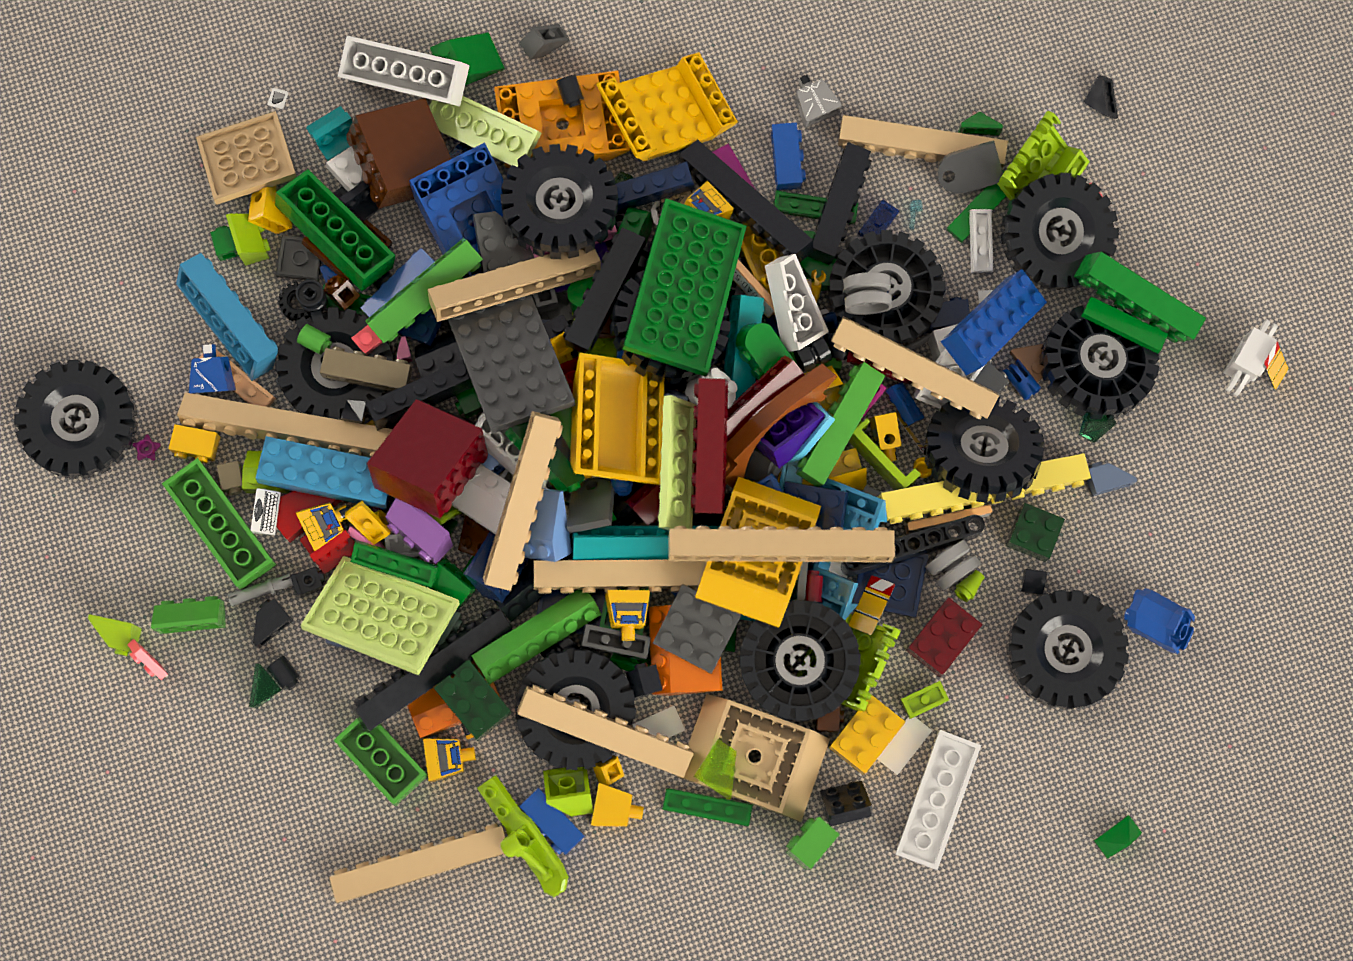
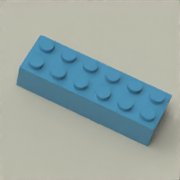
(227, 316)
(318, 472)

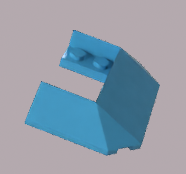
(861, 511)

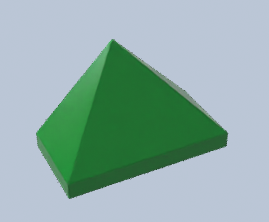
(980, 125)
(1118, 837)

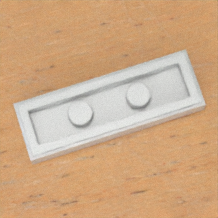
(981, 240)

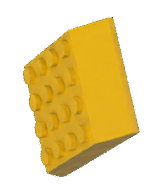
(616, 421)

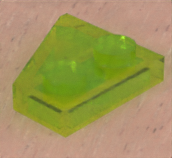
(718, 769)

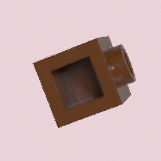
(830, 721)

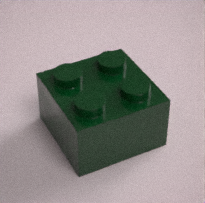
(1035, 532)

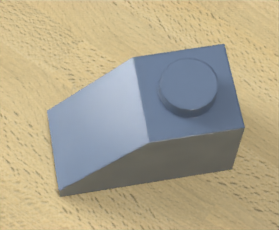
(1108, 478)

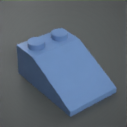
(549, 532)

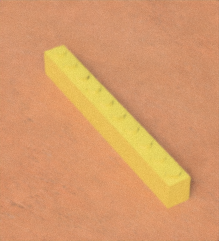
(934, 498)

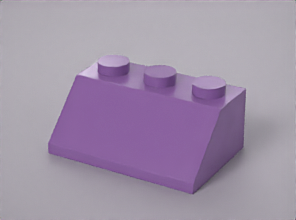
(419, 531)

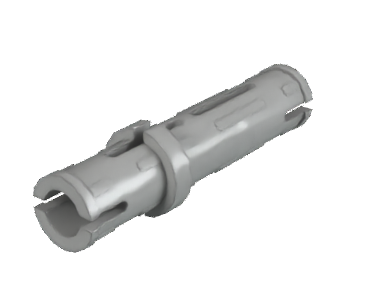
(270, 586)

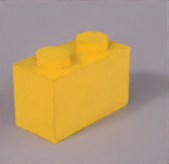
(194, 443)

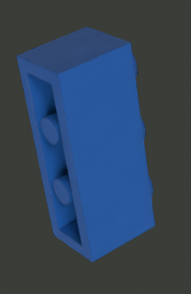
(787, 156)
(552, 823)

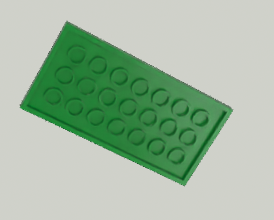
(685, 287)

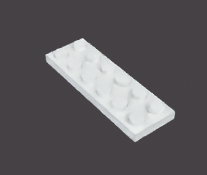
(938, 800)

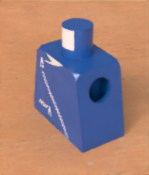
(211, 372)

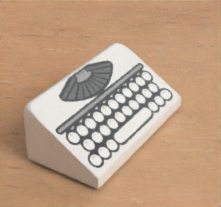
(265, 512)

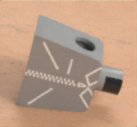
(815, 101)

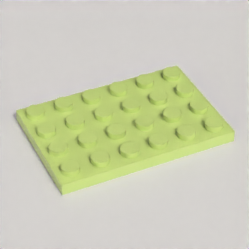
(380, 615)

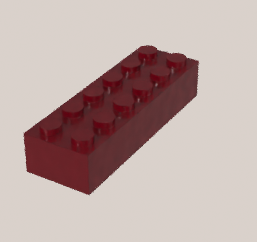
(711, 445)

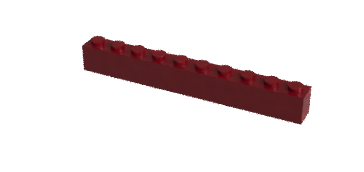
(779, 377)

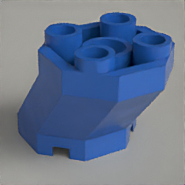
(1160, 620)

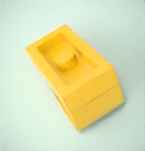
(370, 524)

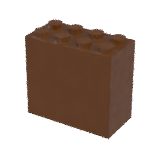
(396, 147)

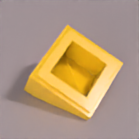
(609, 771)

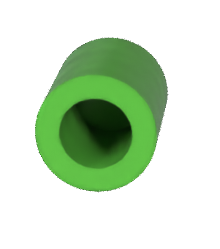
(314, 339)

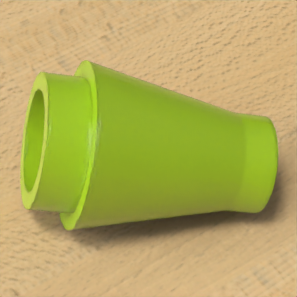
(968, 587)

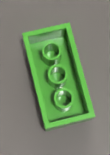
(382, 760)

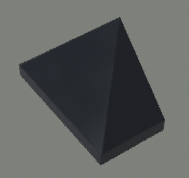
(1102, 97)

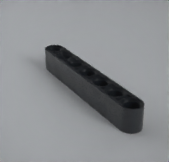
(923, 543)

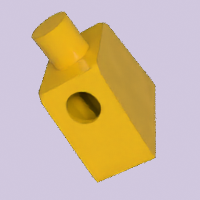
(265, 213)
(614, 807)

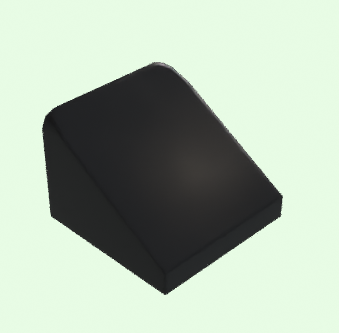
(1033, 581)

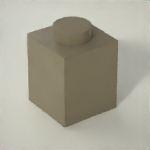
(230, 477)

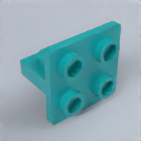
(330, 132)

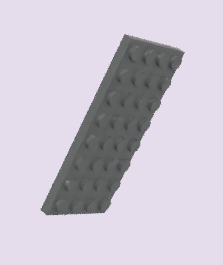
(511, 363)

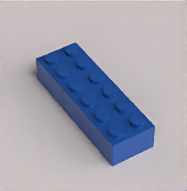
(993, 322)

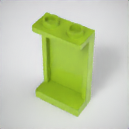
(879, 460)

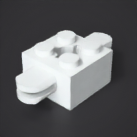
(1249, 357)

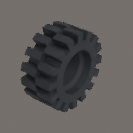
(285, 303)

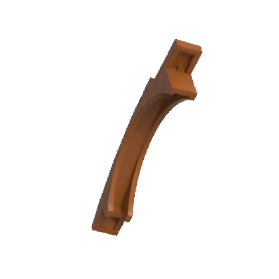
(802, 392)

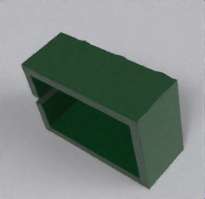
(473, 700)

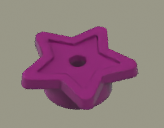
(141, 445)

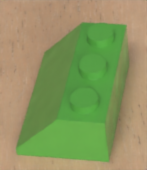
(189, 615)

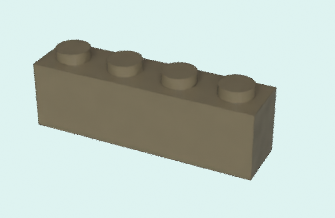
(365, 370)

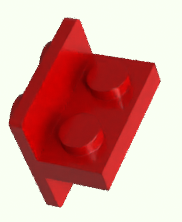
(331, 553)

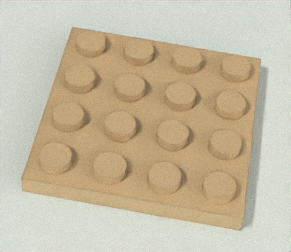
(246, 157)

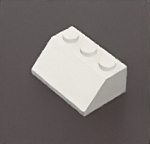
(484, 498)

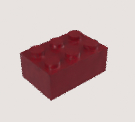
(944, 637)

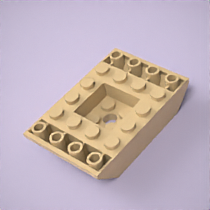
(787, 750)

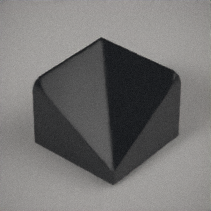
(354, 411)

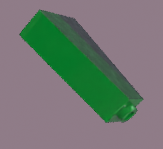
(561, 471)

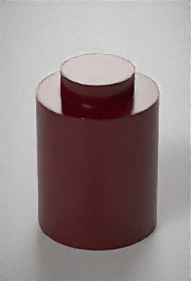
(813, 586)

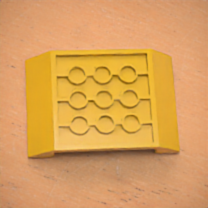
(668, 108)

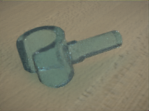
(915, 206)

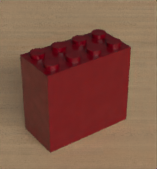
(428, 458)

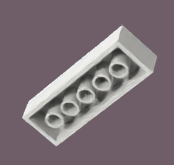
(403, 70)

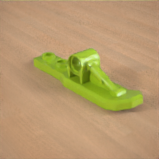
(525, 838)

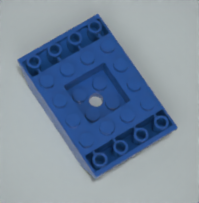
(456, 190)

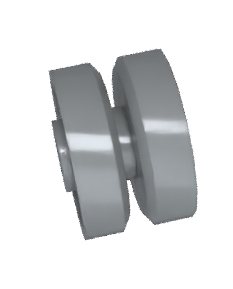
(867, 293)
(953, 565)

